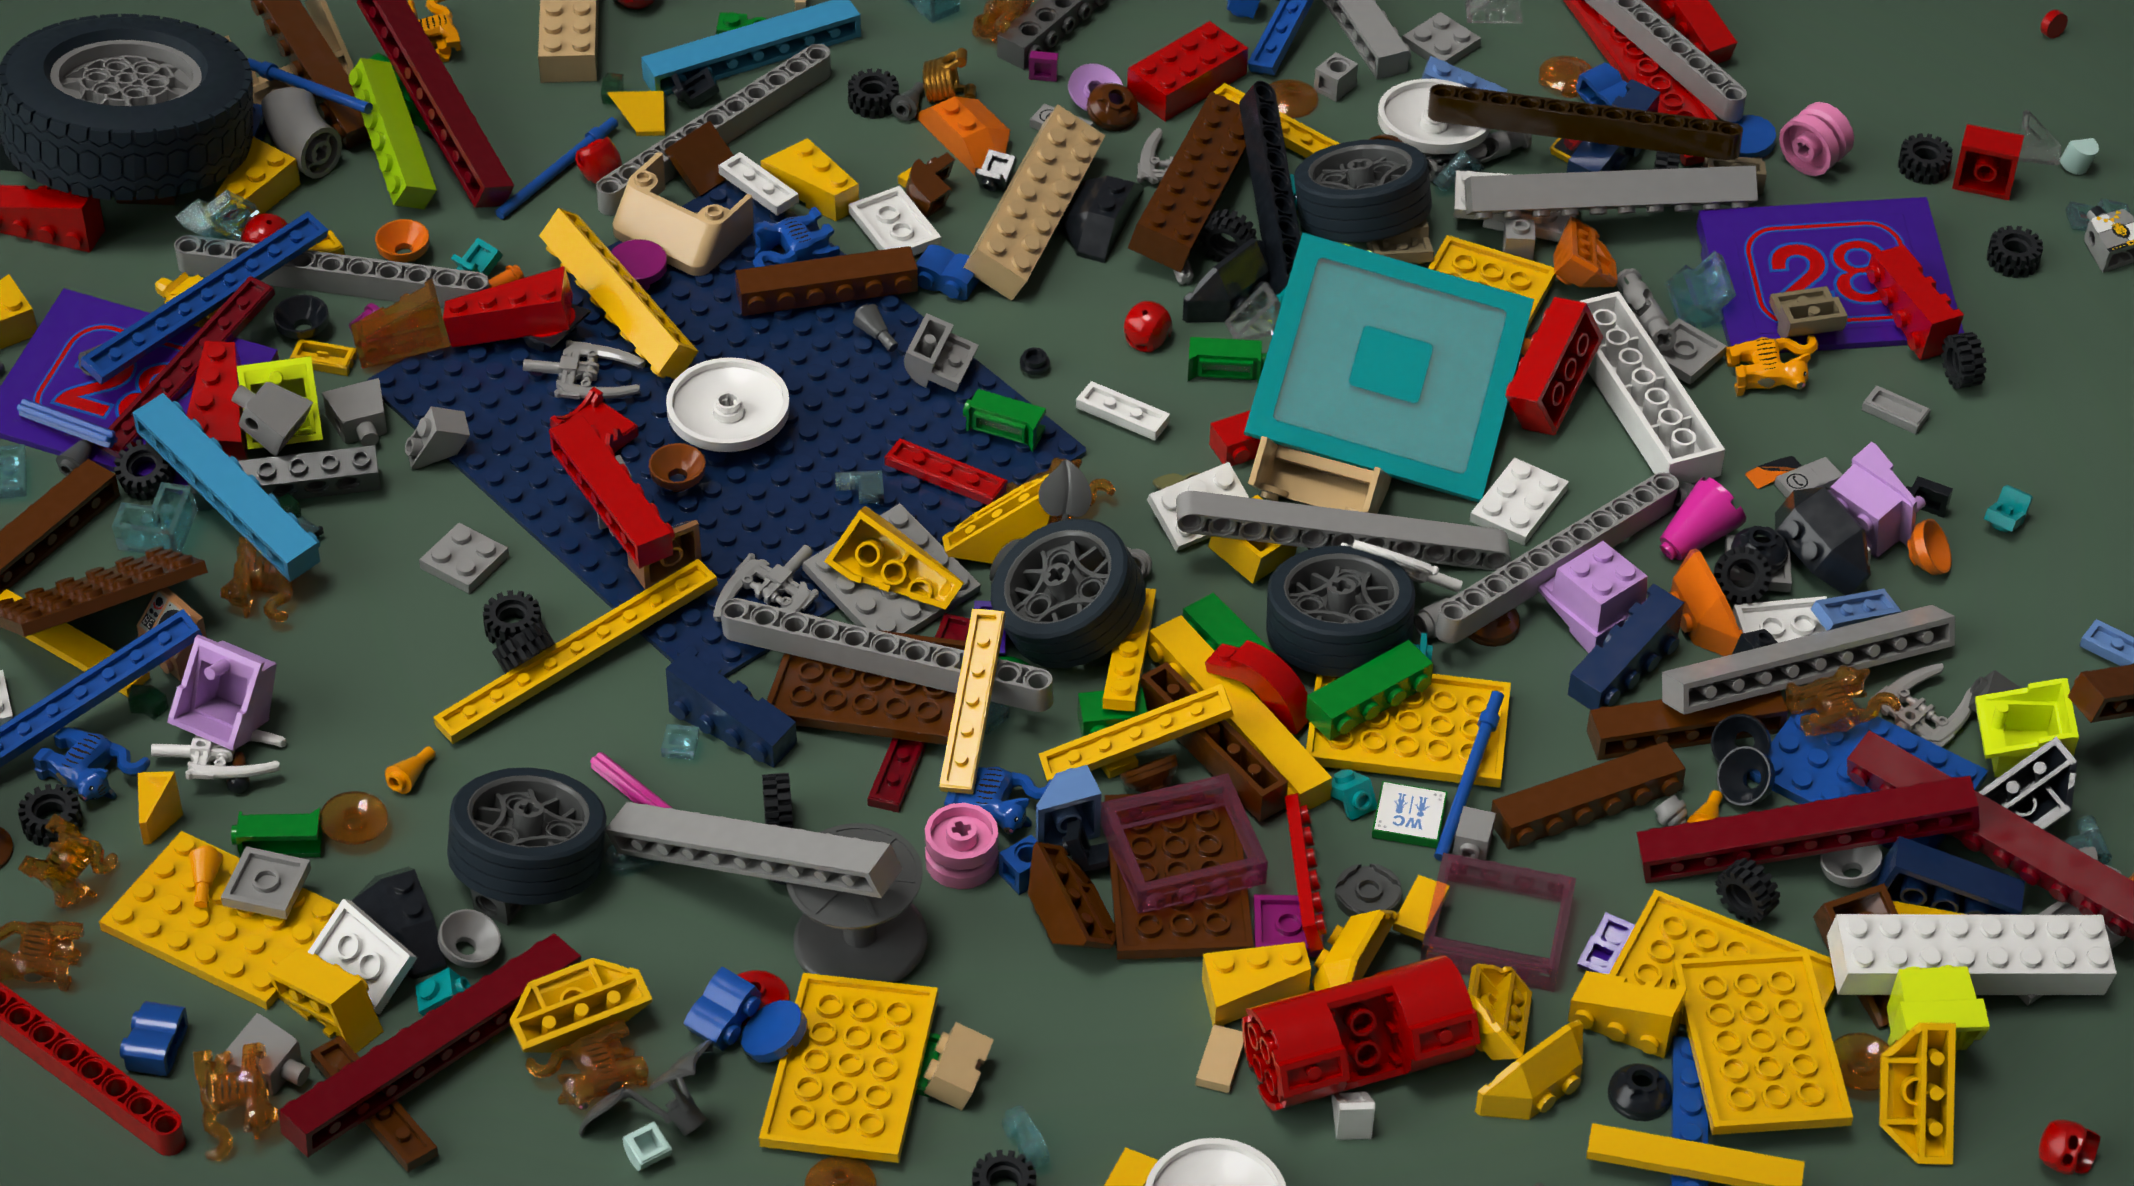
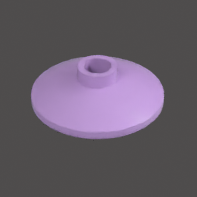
(1086, 78)

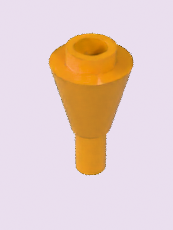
(404, 774)
(1709, 809)
(204, 866)

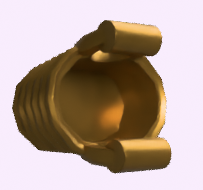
(942, 77)

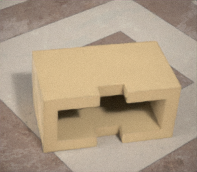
(958, 1065)

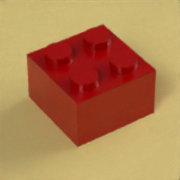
(1987, 162)

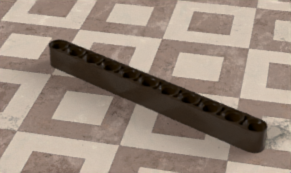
(1585, 122)

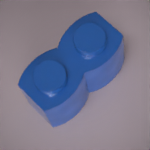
(1601, 85)
(944, 272)
(723, 1008)
(154, 1038)

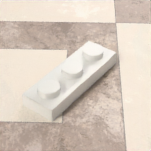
(758, 183)
(1123, 410)

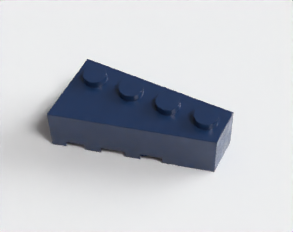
(1605, 157)
(1628, 651)

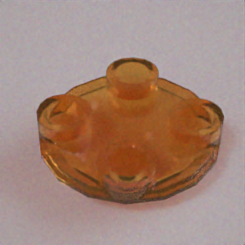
(1562, 74)

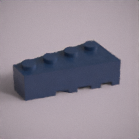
(727, 709)
(1946, 882)

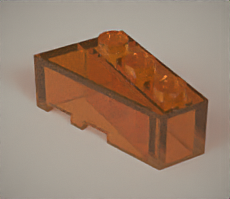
(402, 329)

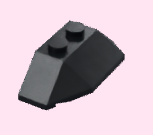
(1099, 215)
(1228, 284)
(1825, 538)
(2038, 786)
(401, 908)

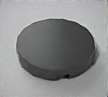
(1367, 889)

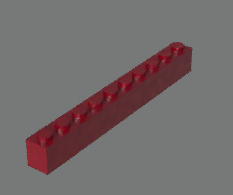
(439, 101)
(1809, 828)
(2009, 839)
(418, 1050)

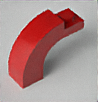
(1267, 677)

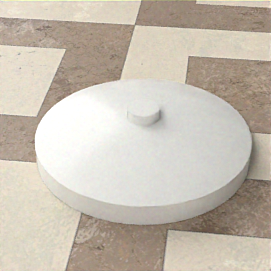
(1405, 116)
(727, 404)
(1214, 1164)

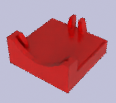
(612, 425)

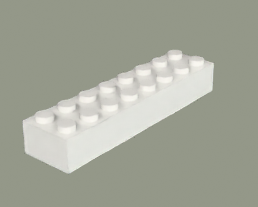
(1650, 396)
(2000, 951)

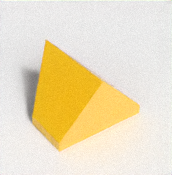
(643, 110)
(158, 803)

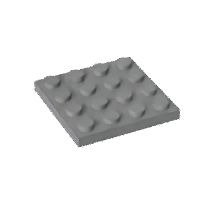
(885, 610)

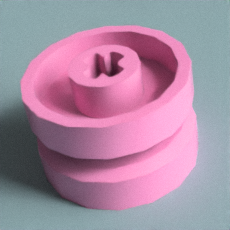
(1816, 139)
(961, 845)

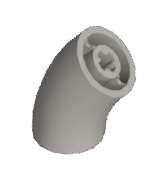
(300, 131)

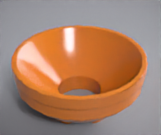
(402, 235)
(1930, 548)

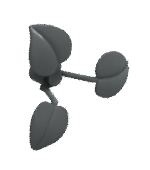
(1061, 493)
(681, 1108)

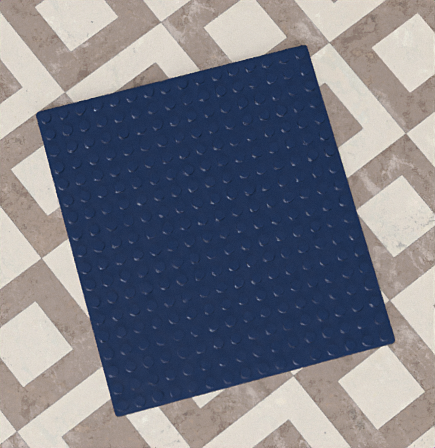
(770, 500)

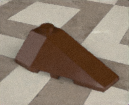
(1868, 901)

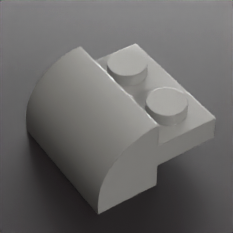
(938, 354)

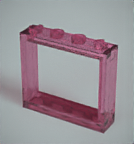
(1173, 803)
(1507, 879)

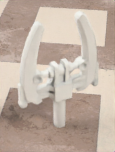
(1416, 569)
(204, 752)

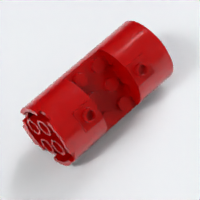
(1360, 1032)

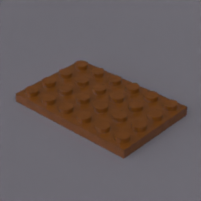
(98, 590)
(863, 702)
(1189, 928)

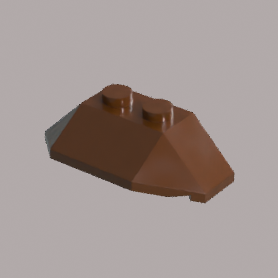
(1068, 900)

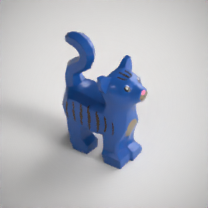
(797, 236)
(84, 762)
(992, 793)

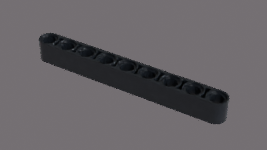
(1270, 181)

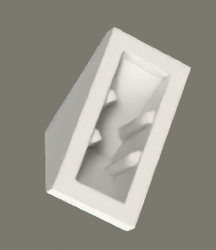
(1353, 1115)

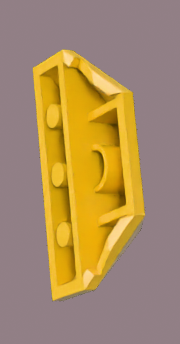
(995, 525)
(1352, 948)
(576, 1003)
(1501, 1009)
(1536, 1077)
(1920, 1092)

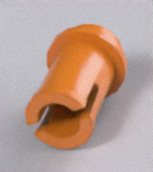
(510, 274)

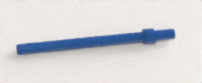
(272, 72)
(556, 168)
(1487, 723)

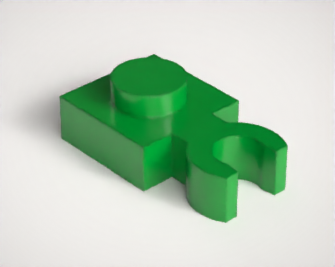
(734, 20)

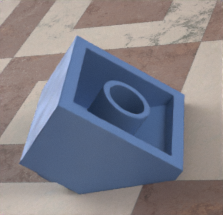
(1069, 798)

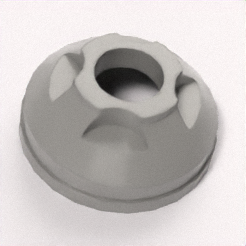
(1865, 859)
(473, 928)

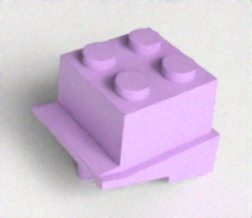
(1878, 499)
(1595, 593)
(223, 693)

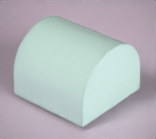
(2079, 155)
(646, 1146)

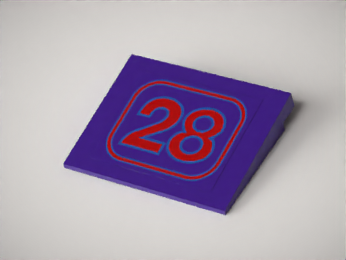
(1819, 247)
(52, 376)

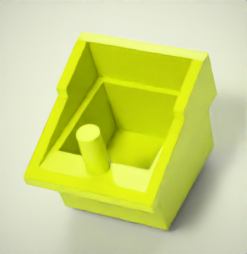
(293, 375)
(2024, 720)
(1937, 996)

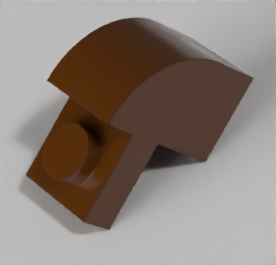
(927, 184)

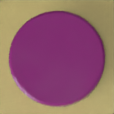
(643, 260)

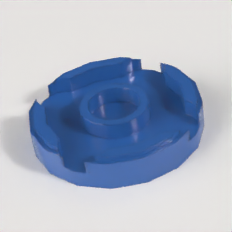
(1757, 136)
(773, 1031)

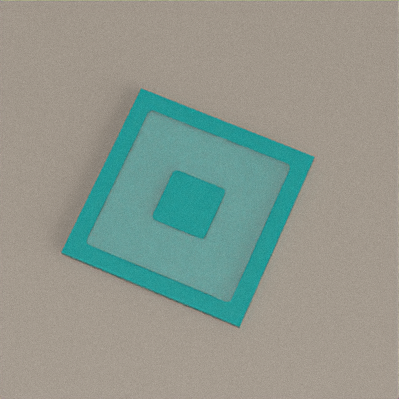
(1390, 367)

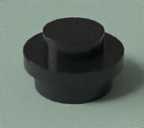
(1034, 361)

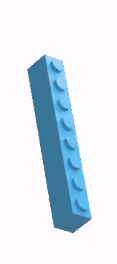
(754, 44)
(227, 486)

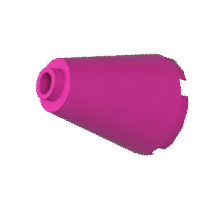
(1701, 520)

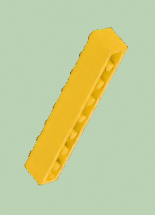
(618, 294)
(1186, 653)

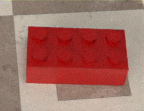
(1187, 70)
(1554, 365)

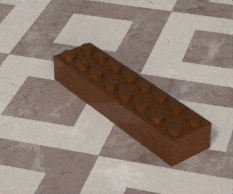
(1192, 185)

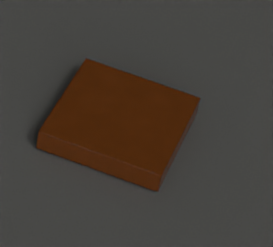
(699, 157)

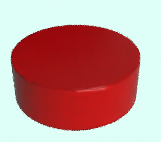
(2054, 24)

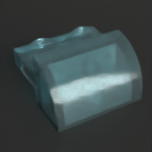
(219, 217)
(1701, 291)

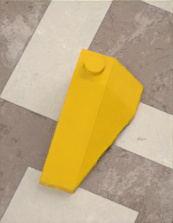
(886, 558)

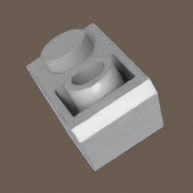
(437, 437)

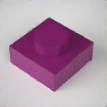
(1043, 66)

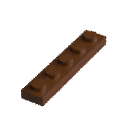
(391, 1124)

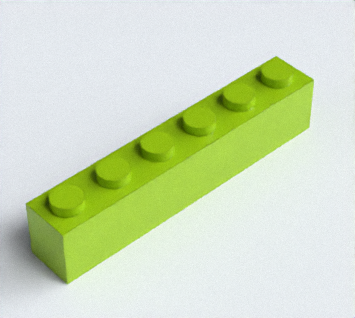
(393, 134)

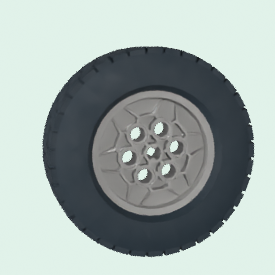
(126, 106)

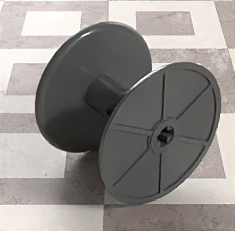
(860, 933)

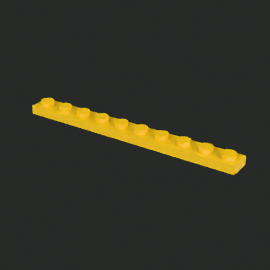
(574, 651)

